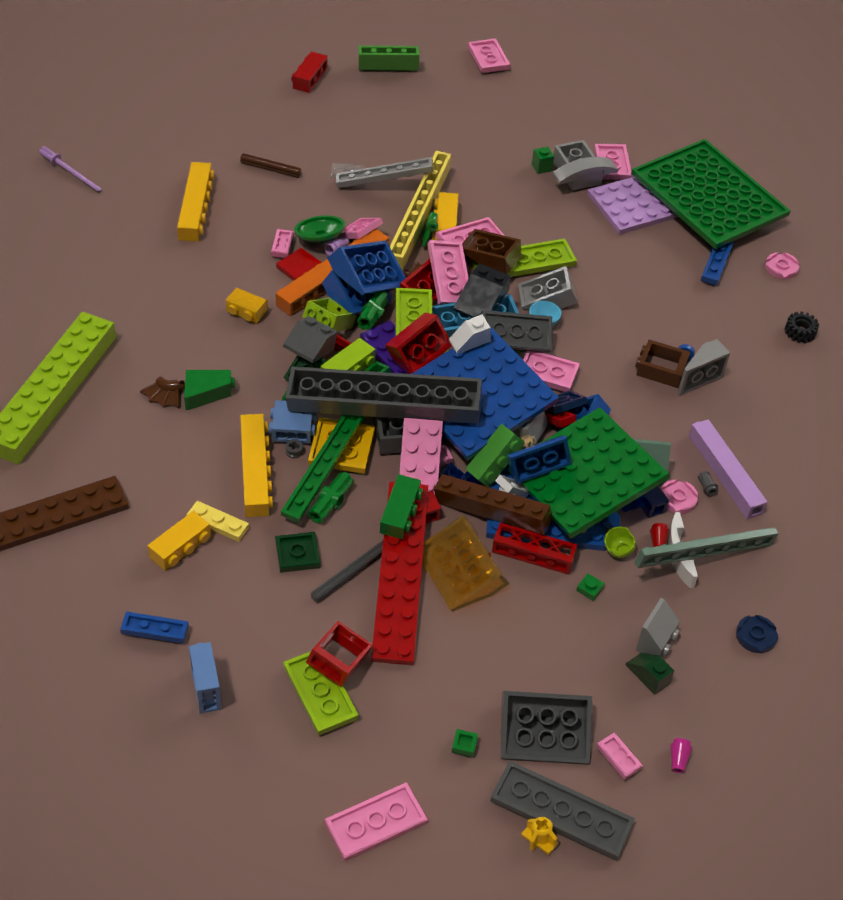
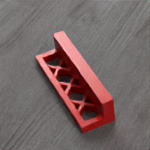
(532, 552)

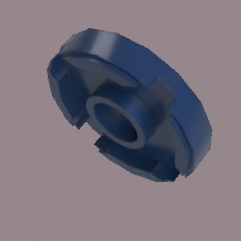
(756, 634)

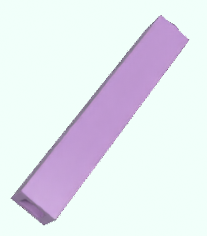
(728, 469)

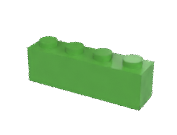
(388, 58)

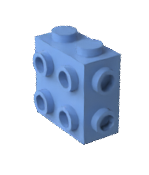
(291, 424)

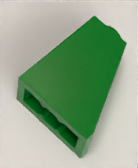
(206, 387)

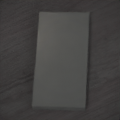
(522, 330)

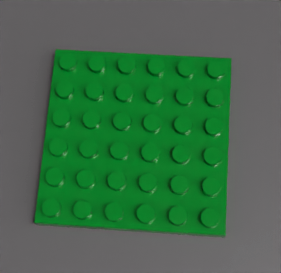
(604, 474)

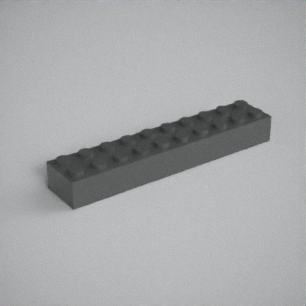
(384, 394)

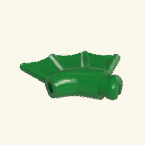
(431, 226)

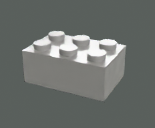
(573, 151)

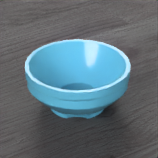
(546, 308)

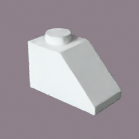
(471, 334)

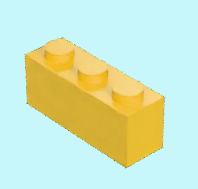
(179, 541)

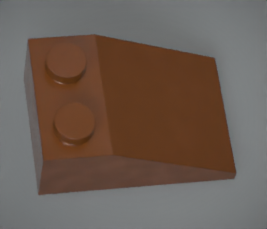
(493, 250)

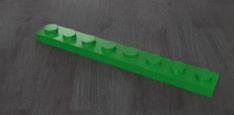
(321, 467)

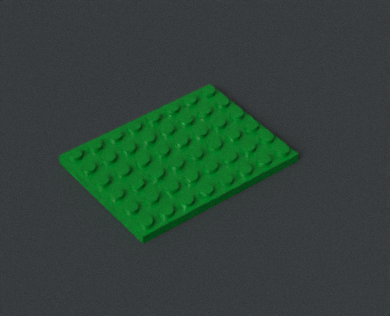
(710, 193)

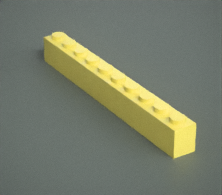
(420, 208)

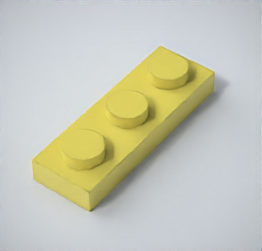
(221, 522)

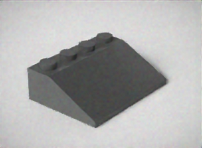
(546, 727)

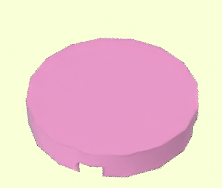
(782, 265)
(681, 496)

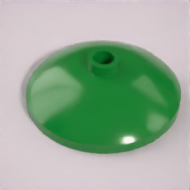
(320, 229)

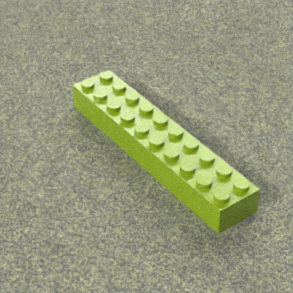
(53, 384)

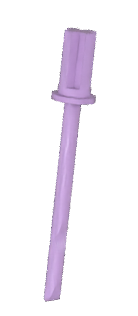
(56, 159)

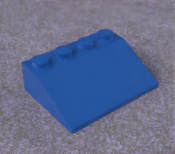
(367, 267)

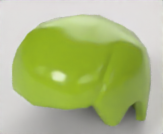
(619, 542)

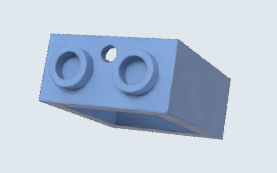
(205, 677)

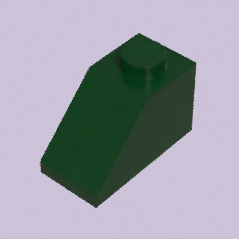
(651, 671)

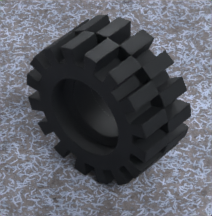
(798, 333)

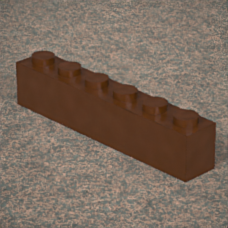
(493, 504)

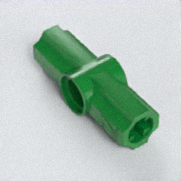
(372, 310)
(331, 497)

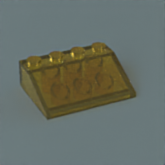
(462, 565)

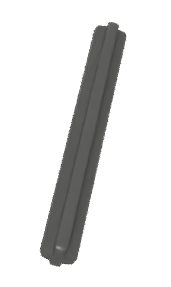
(347, 572)

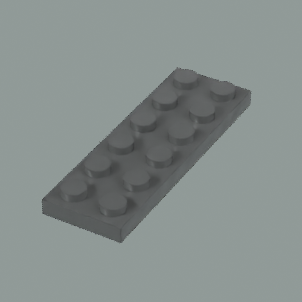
(568, 810)

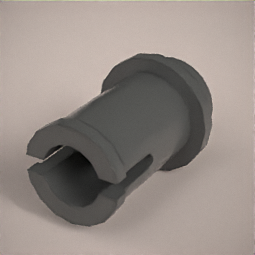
(709, 487)

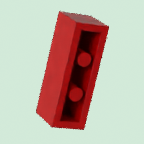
(309, 72)

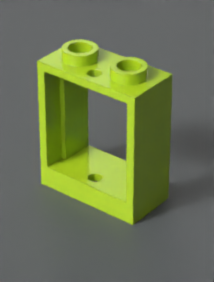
(327, 313)

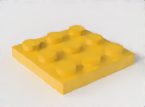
(357, 452)

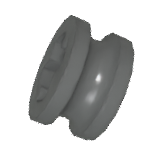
(294, 443)

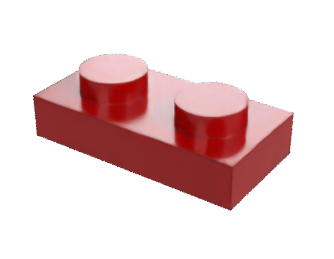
(560, 419)

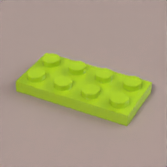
(411, 305)
(322, 699)

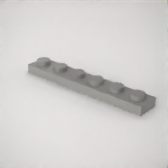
(384, 172)

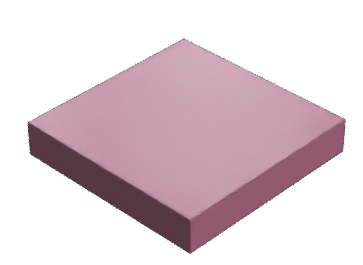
(360, 228)

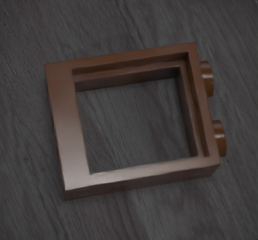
(659, 373)

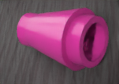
(680, 754)

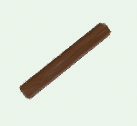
(270, 165)

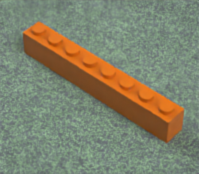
(309, 285)

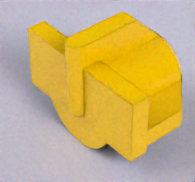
(540, 835)

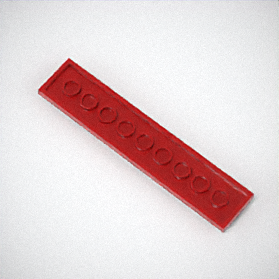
(399, 591)

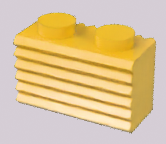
(246, 305)

